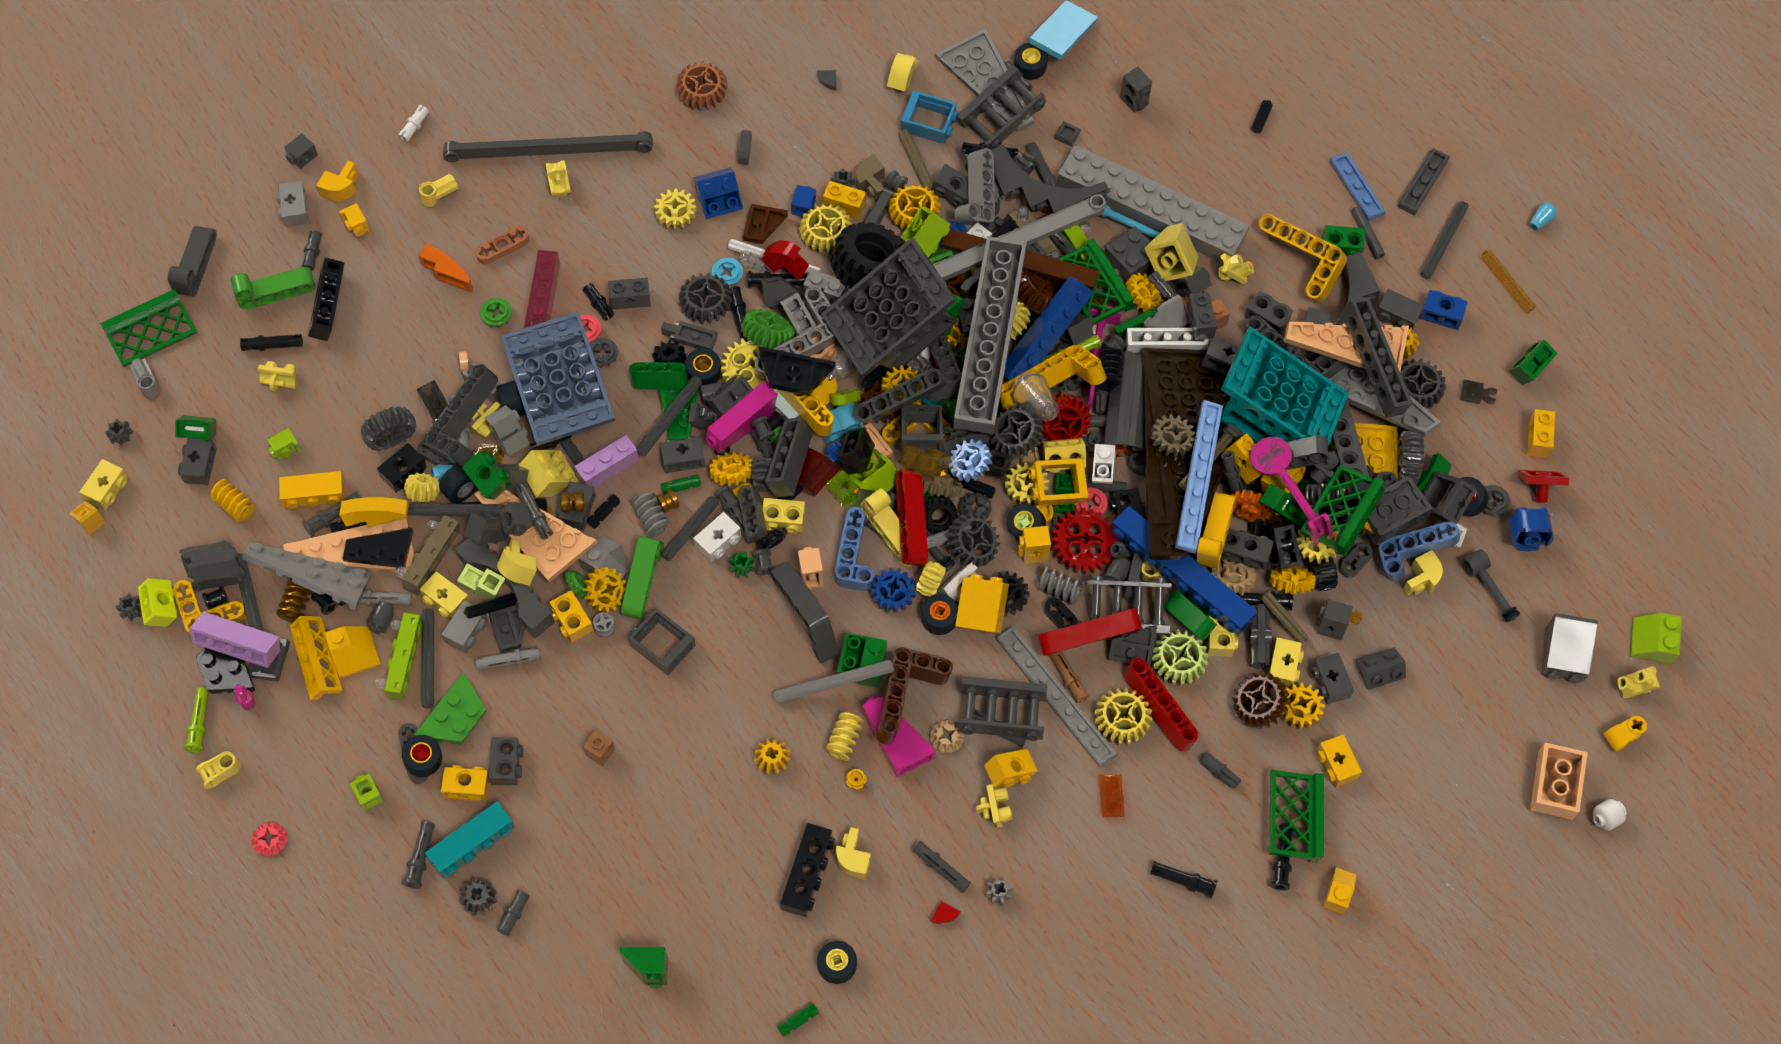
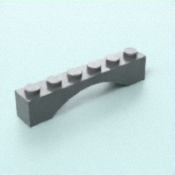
(531, 611)

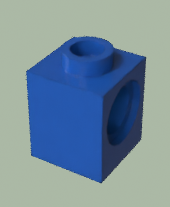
(803, 200)

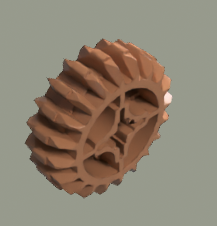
(705, 90)

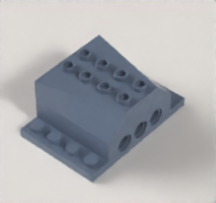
(558, 378)

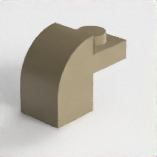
(868, 176)

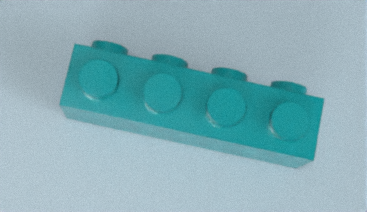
(470, 840)

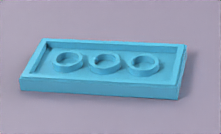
(1063, 30)

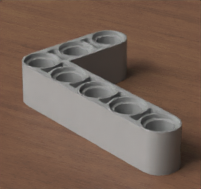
(804, 339)

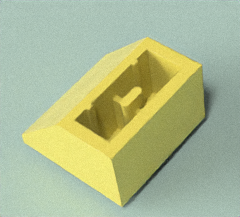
(548, 472)

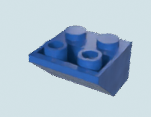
(718, 192)

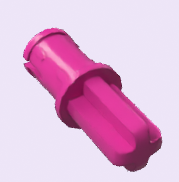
(244, 697)

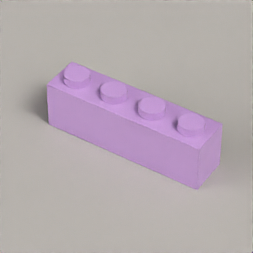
(235, 639)

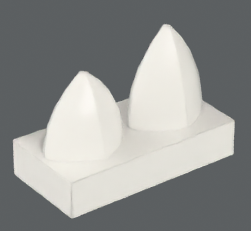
(952, 586)

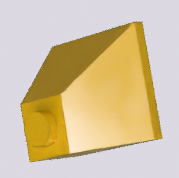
(352, 649)

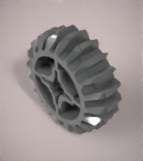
(714, 304)
(1428, 379)
(1031, 426)
(388, 428)
(1410, 455)
(979, 538)

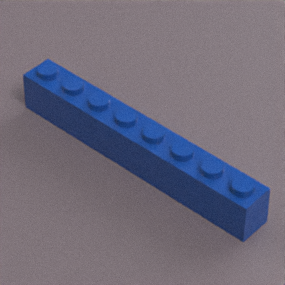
(1187, 575)

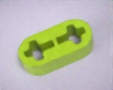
(846, 396)

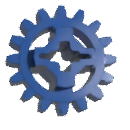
(901, 592)

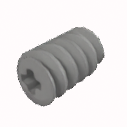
(650, 514)
(1060, 585)

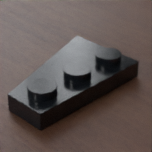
(380, 549)

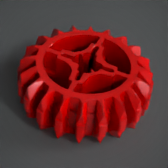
(1074, 411)

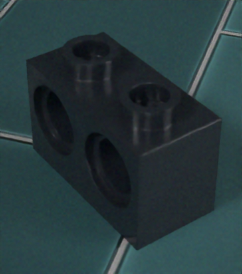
(1130, 496)

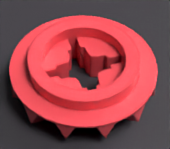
(593, 325)
(1100, 501)
(277, 843)

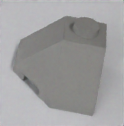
(1169, 315)
(605, 554)

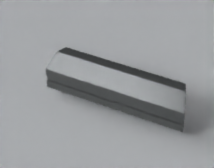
(1126, 406)

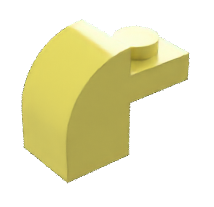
(902, 71)
(516, 566)
(1428, 572)
(851, 861)

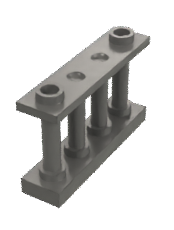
(997, 91)
(1159, 583)
(1007, 689)

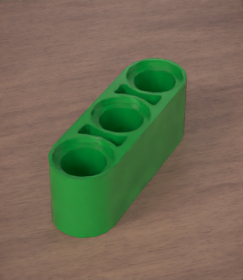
(658, 375)
(1190, 614)

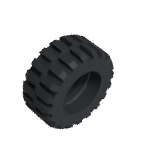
(854, 244)

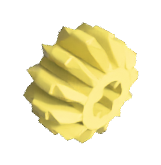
(422, 487)
(930, 579)

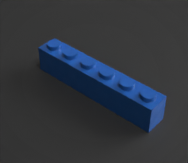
(1048, 328)

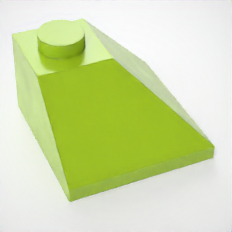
(878, 474)

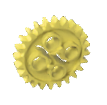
(744, 352)

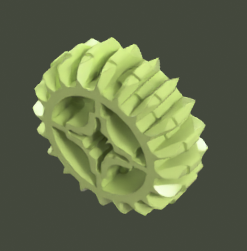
(1192, 667)

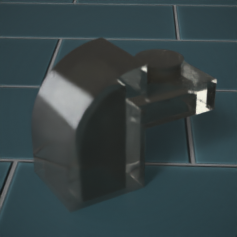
(1000, 465)

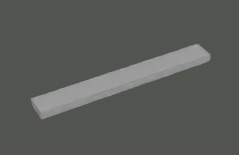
(1057, 697)

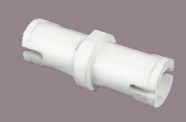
(413, 123)

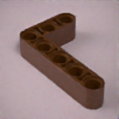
(913, 665)

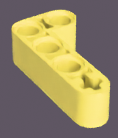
(884, 520)

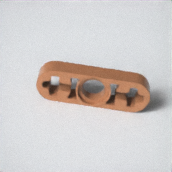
(505, 237)

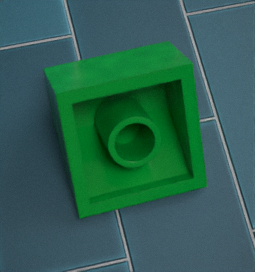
(647, 963)

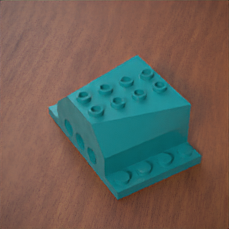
(1278, 393)

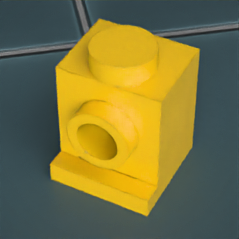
(354, 220)

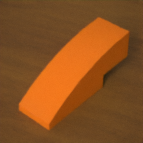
(444, 268)

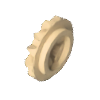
(944, 745)

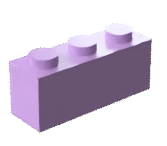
(607, 462)

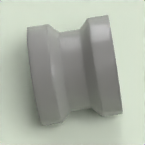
(602, 620)

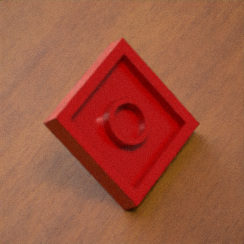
(1543, 480)

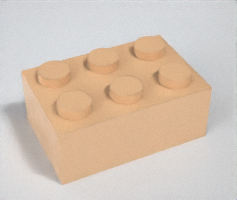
(1558, 781)

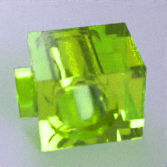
(841, 481)

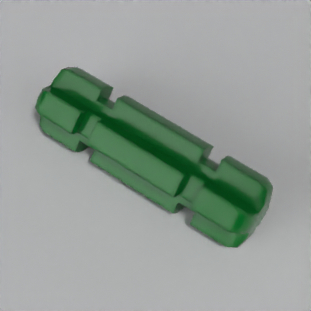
(681, 484)
(797, 1019)

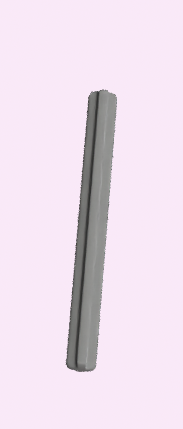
(833, 681)

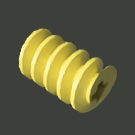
(843, 736)

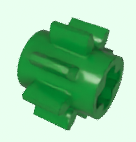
(738, 568)

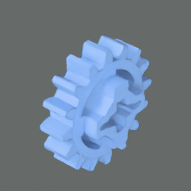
(970, 460)

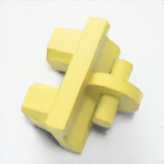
(558, 179)
(1235, 268)
(274, 376)
(480, 426)
(1638, 682)
(998, 814)

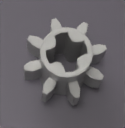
(1002, 895)

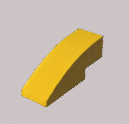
(373, 510)

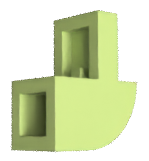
(483, 584)

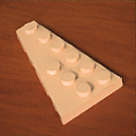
(1338, 343)
(332, 545)
(551, 554)

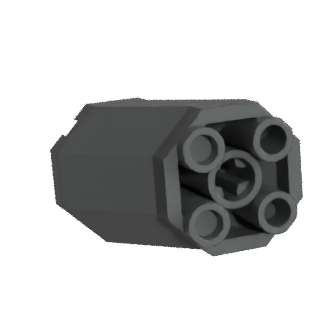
(212, 565)

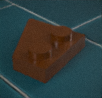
(762, 222)

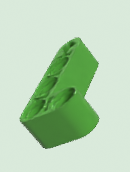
(271, 288)
(641, 577)

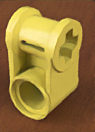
(217, 769)

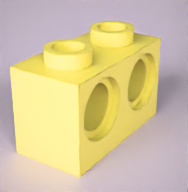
(1064, 449)
(784, 510)
(1221, 633)

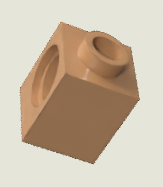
(599, 748)

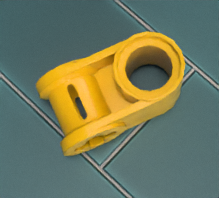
(1623, 734)

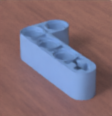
(1420, 546)
(852, 547)

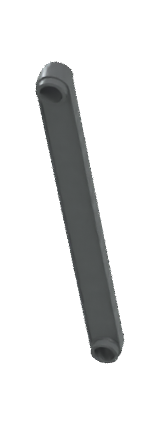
(454, 151)

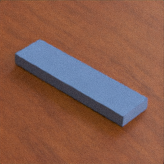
(1357, 186)

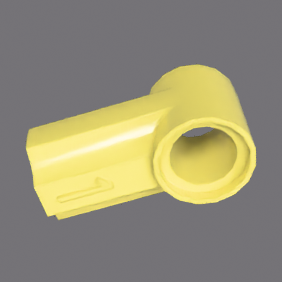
(436, 190)

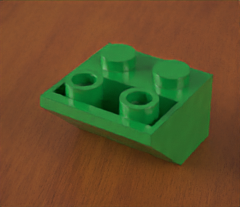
(860, 652)

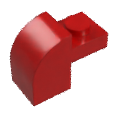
(786, 255)

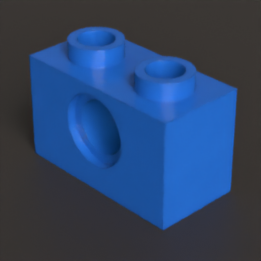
(1434, 313)

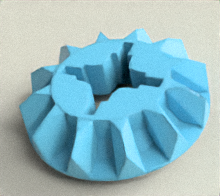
(730, 265)

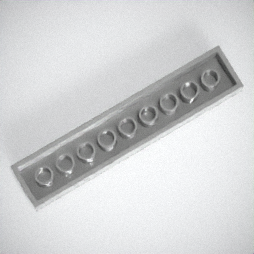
(1154, 203)
(990, 335)

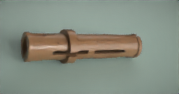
(1071, 680)

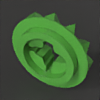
(491, 306)
(576, 582)

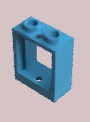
(934, 104)

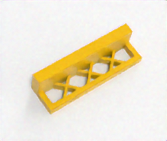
(309, 657)

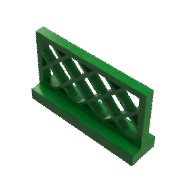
(1109, 278)
(145, 312)
(1360, 512)
(1314, 813)

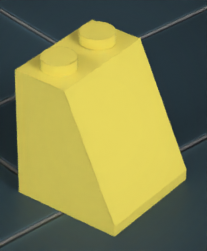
(1172, 253)

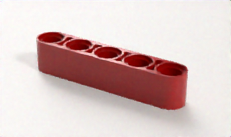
(912, 518)
(1089, 631)
(1163, 706)

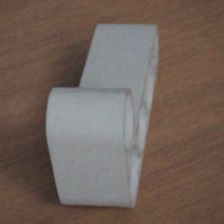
(980, 190)

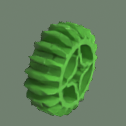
(767, 328)

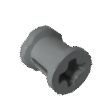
(763, 429)
(763, 561)

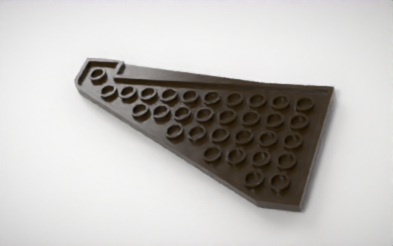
(1174, 386)

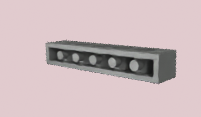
(1377, 357)
(1349, 452)
(1238, 553)

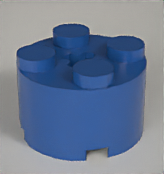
(1530, 529)

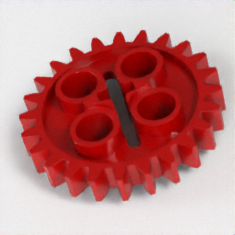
(1083, 522)

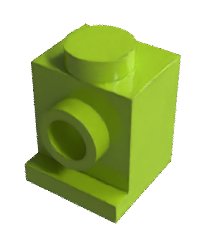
(283, 445)
(369, 799)

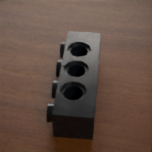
(326, 299)
(813, 837)

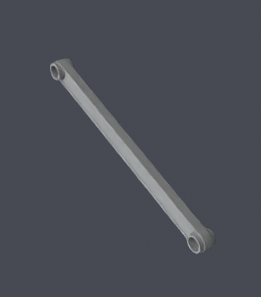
(1029, 233)

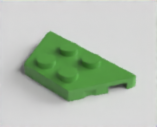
(455, 714)

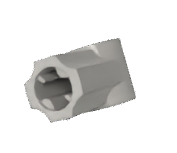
(145, 378)

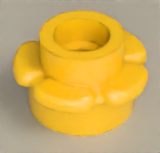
(856, 773)

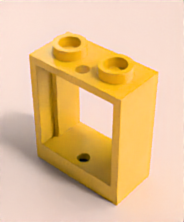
(1078, 477)

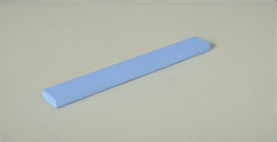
(1199, 477)

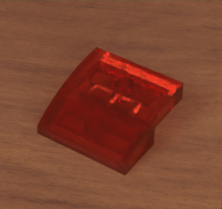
(816, 472)

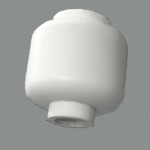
(1609, 814)

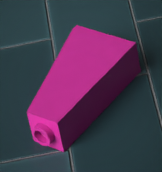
(737, 420)
(908, 748)

